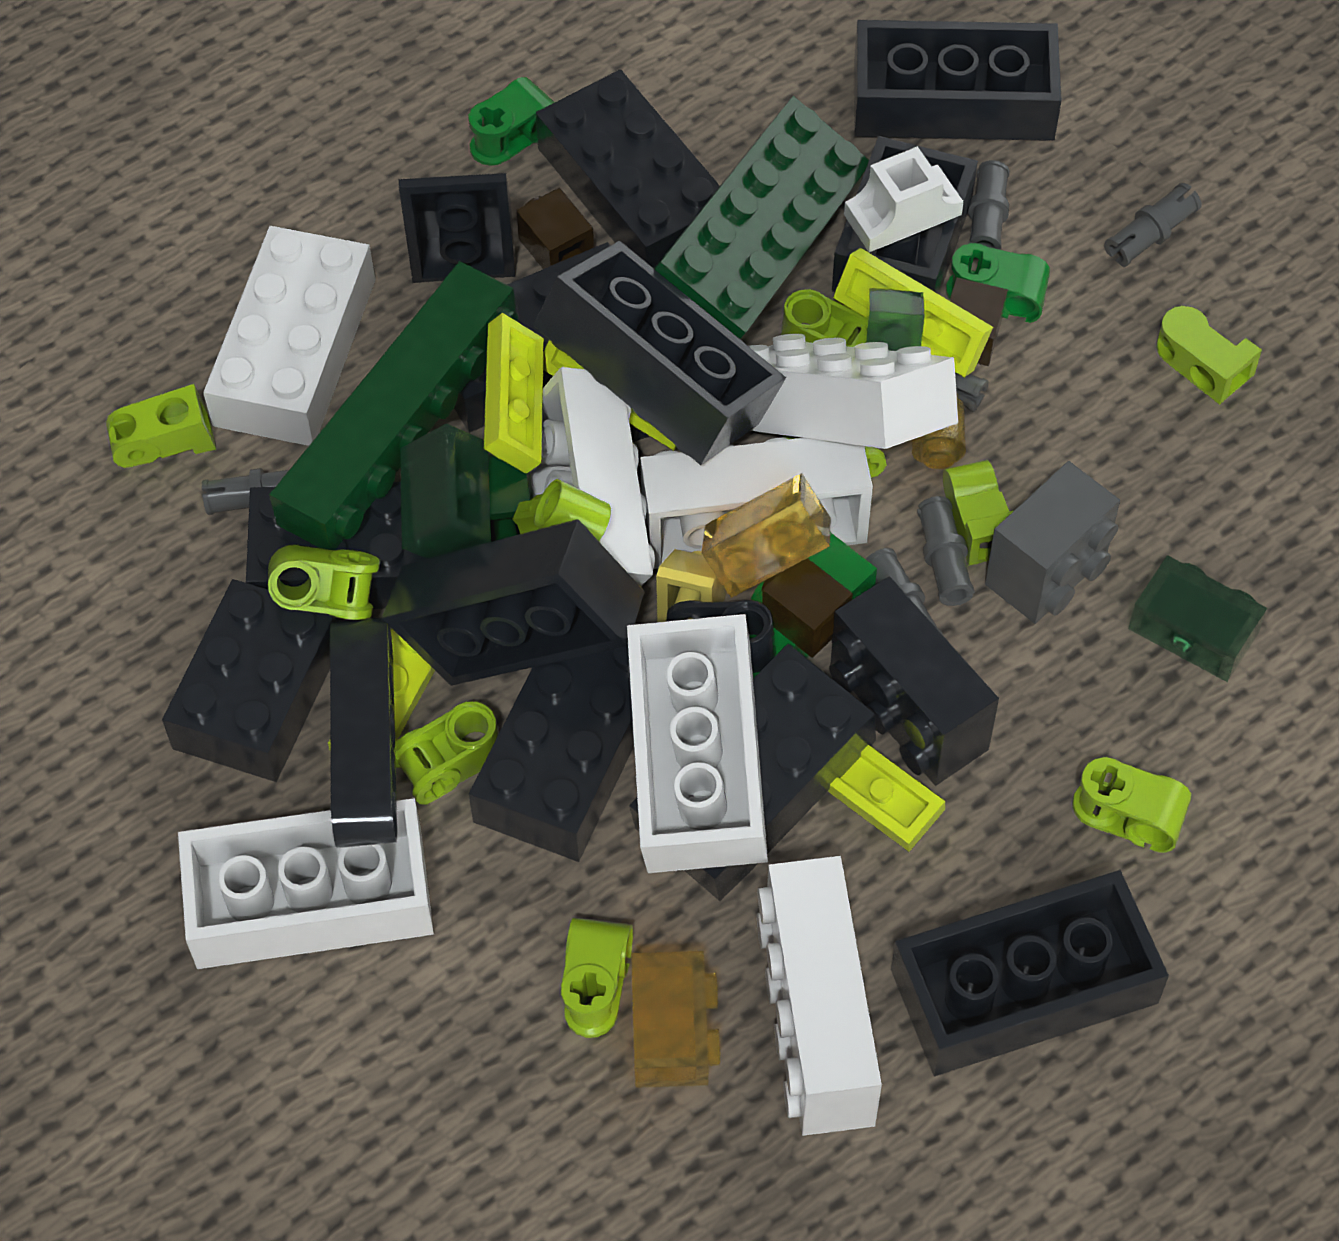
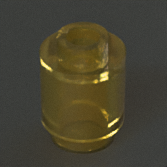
(942, 446)

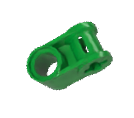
(506, 117)
(1021, 274)

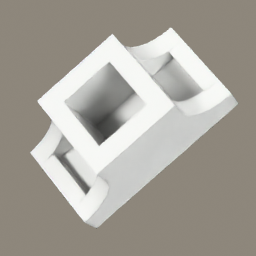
(901, 200)

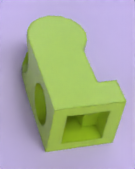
(1204, 354)
(160, 428)
(975, 505)

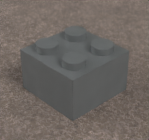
(1053, 543)

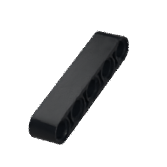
(362, 734)

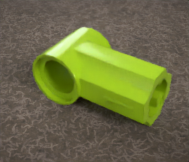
(563, 504)

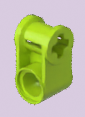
(826, 318)
(327, 583)
(444, 753)
(1137, 804)
(596, 969)

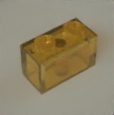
(766, 535)
(671, 1019)

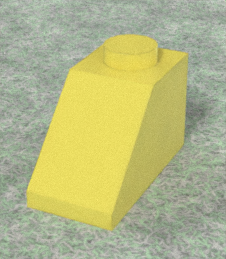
(686, 578)

